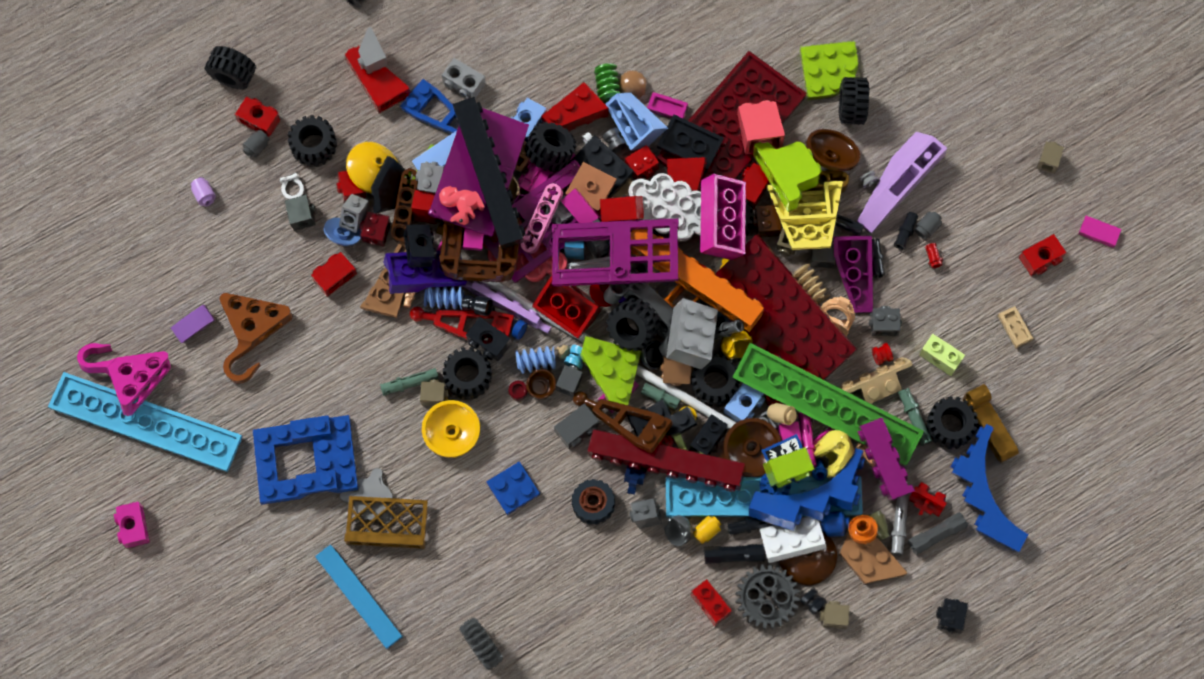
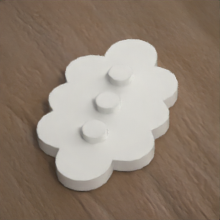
(670, 200)

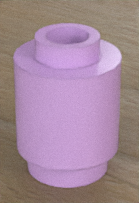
(203, 192)

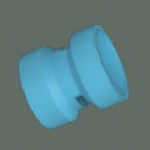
(574, 357)

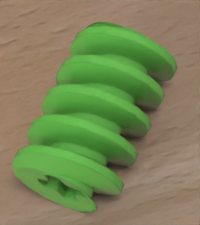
(606, 81)

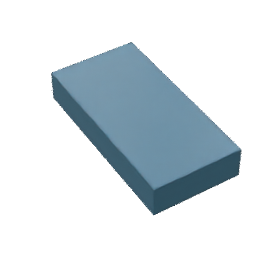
(574, 250)

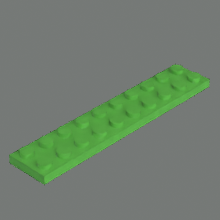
(820, 399)

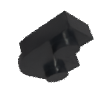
(681, 421)

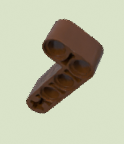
(402, 205)

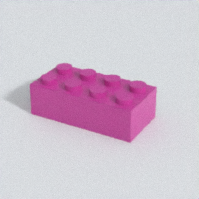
(723, 217)

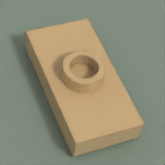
(1015, 327)

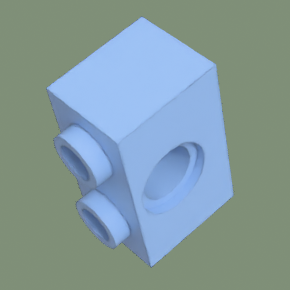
(530, 110)
(736, 410)

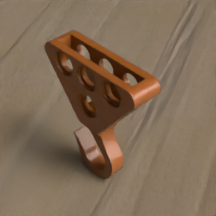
(248, 340)

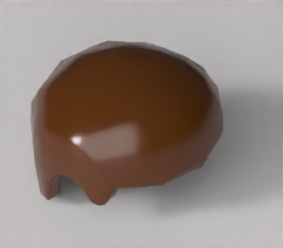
(541, 384)

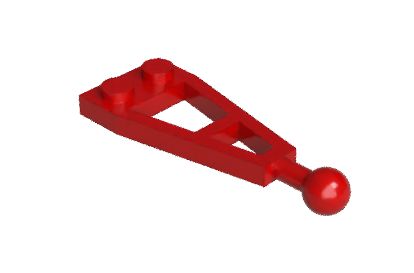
(501, 321)

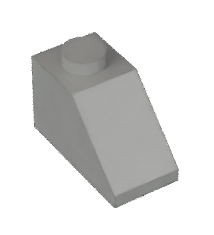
(371, 53)

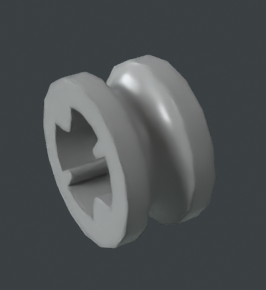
(868, 179)

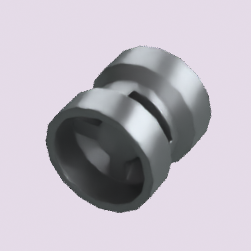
(614, 139)

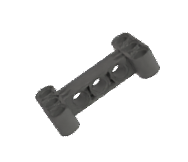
(647, 294)

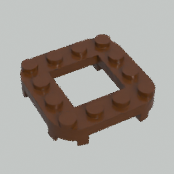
(474, 270)

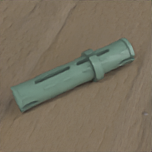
(401, 384)
(911, 409)

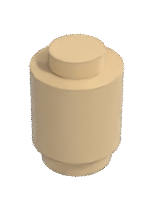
(782, 413)

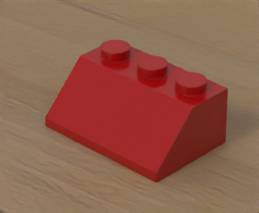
(567, 307)

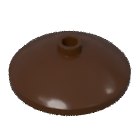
(833, 150)
(744, 433)
(814, 568)

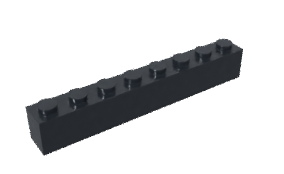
(488, 174)

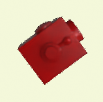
(643, 163)
(347, 187)

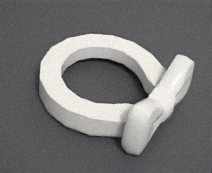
(284, 180)

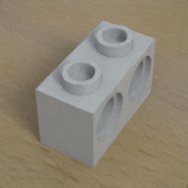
(467, 76)

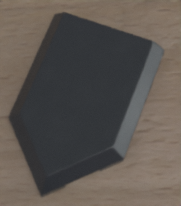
(386, 185)

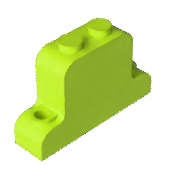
(788, 170)

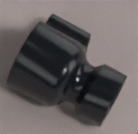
(480, 305)

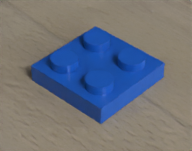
(513, 488)

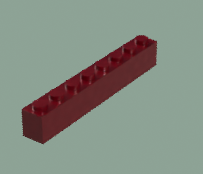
(668, 460)

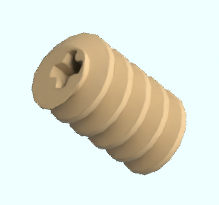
(809, 283)

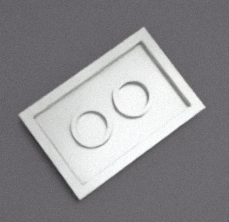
(785, 543)

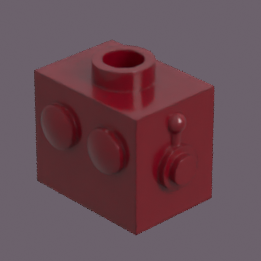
(375, 229)

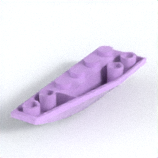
(900, 177)

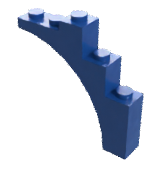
(816, 503)
(993, 522)

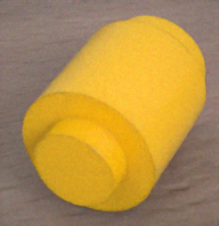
(707, 529)

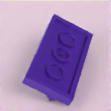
(413, 279)

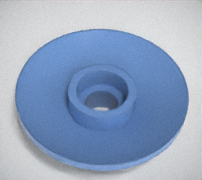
(340, 235)

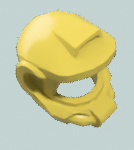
(837, 448)

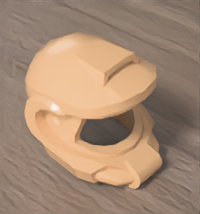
(846, 307)

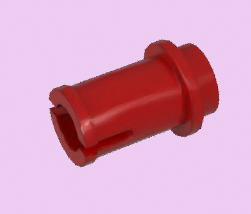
(933, 255)

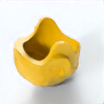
(735, 345)

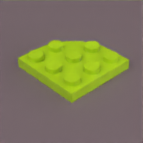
(826, 67)

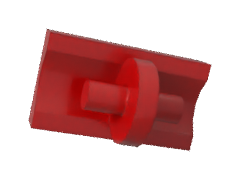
(926, 501)

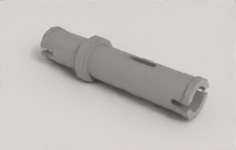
(899, 526)

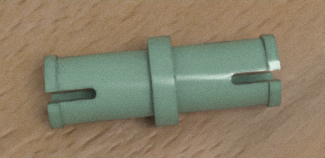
(658, 395)

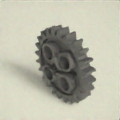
(781, 586)

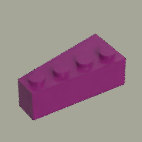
(885, 459)

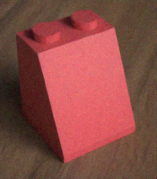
(760, 124)

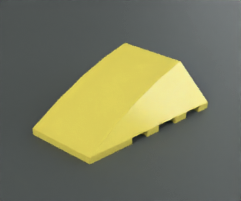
(813, 220)

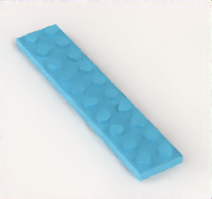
(148, 423)
(703, 501)

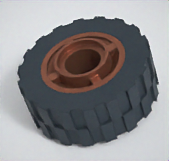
(593, 513)

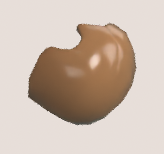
(633, 83)

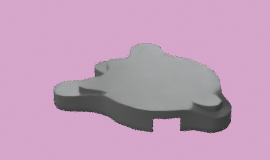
(371, 487)

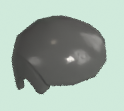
(678, 530)

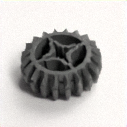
(481, 643)

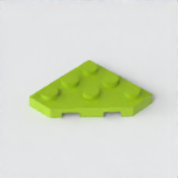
(611, 368)

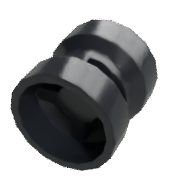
(817, 604)

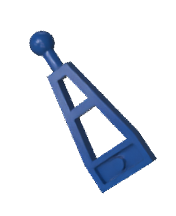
(420, 98)

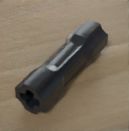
(747, 553)

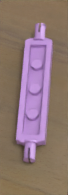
(511, 307)

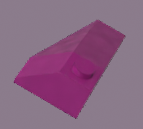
(854, 263)

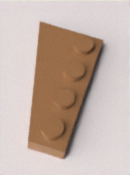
(379, 297)

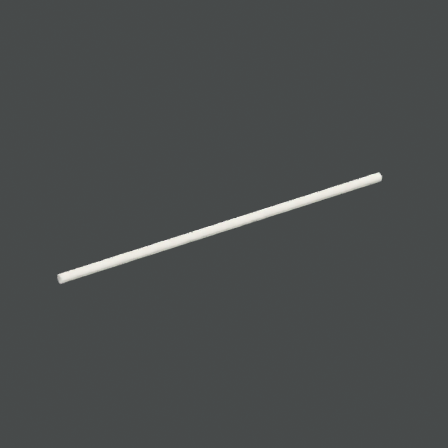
(642, 372)

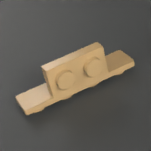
(878, 383)

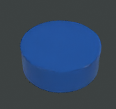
(519, 329)

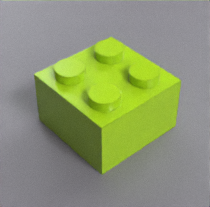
(787, 467)

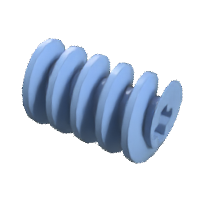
(444, 297)
(535, 359)

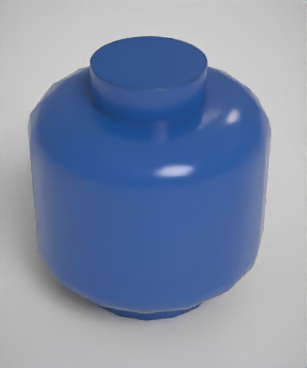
(835, 524)

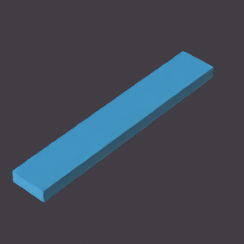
(358, 596)

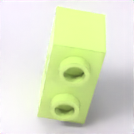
(942, 355)

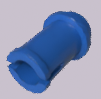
(819, 472)

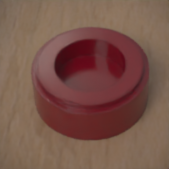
(517, 390)

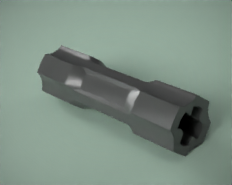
(936, 534)

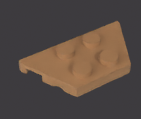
(870, 560)

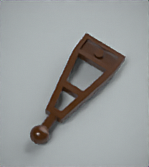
(648, 438)

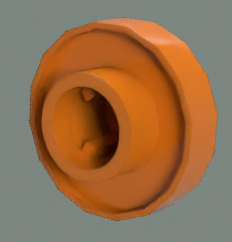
(863, 529)

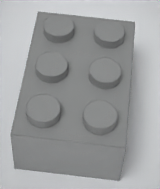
(692, 334)

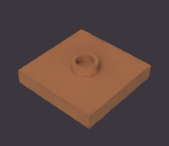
(592, 185)

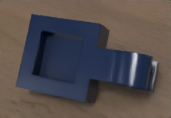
(634, 478)

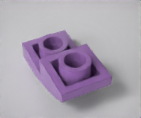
(192, 323)

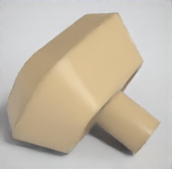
(563, 351)

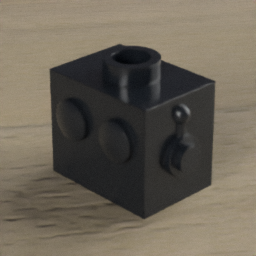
(952, 615)

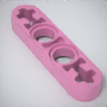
(539, 217)

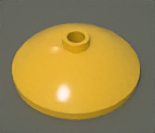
(362, 163)
(446, 417)

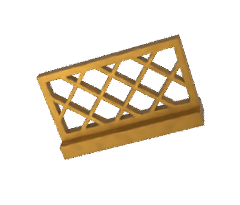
(386, 539)

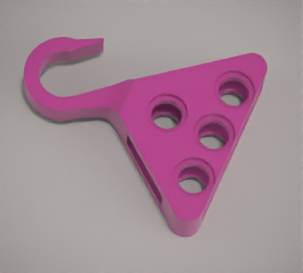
(128, 373)

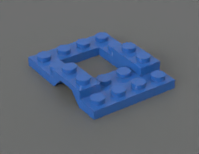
(332, 457)

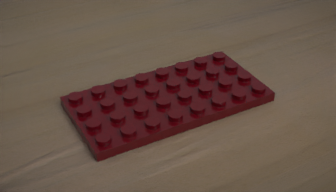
(746, 83)
(792, 320)

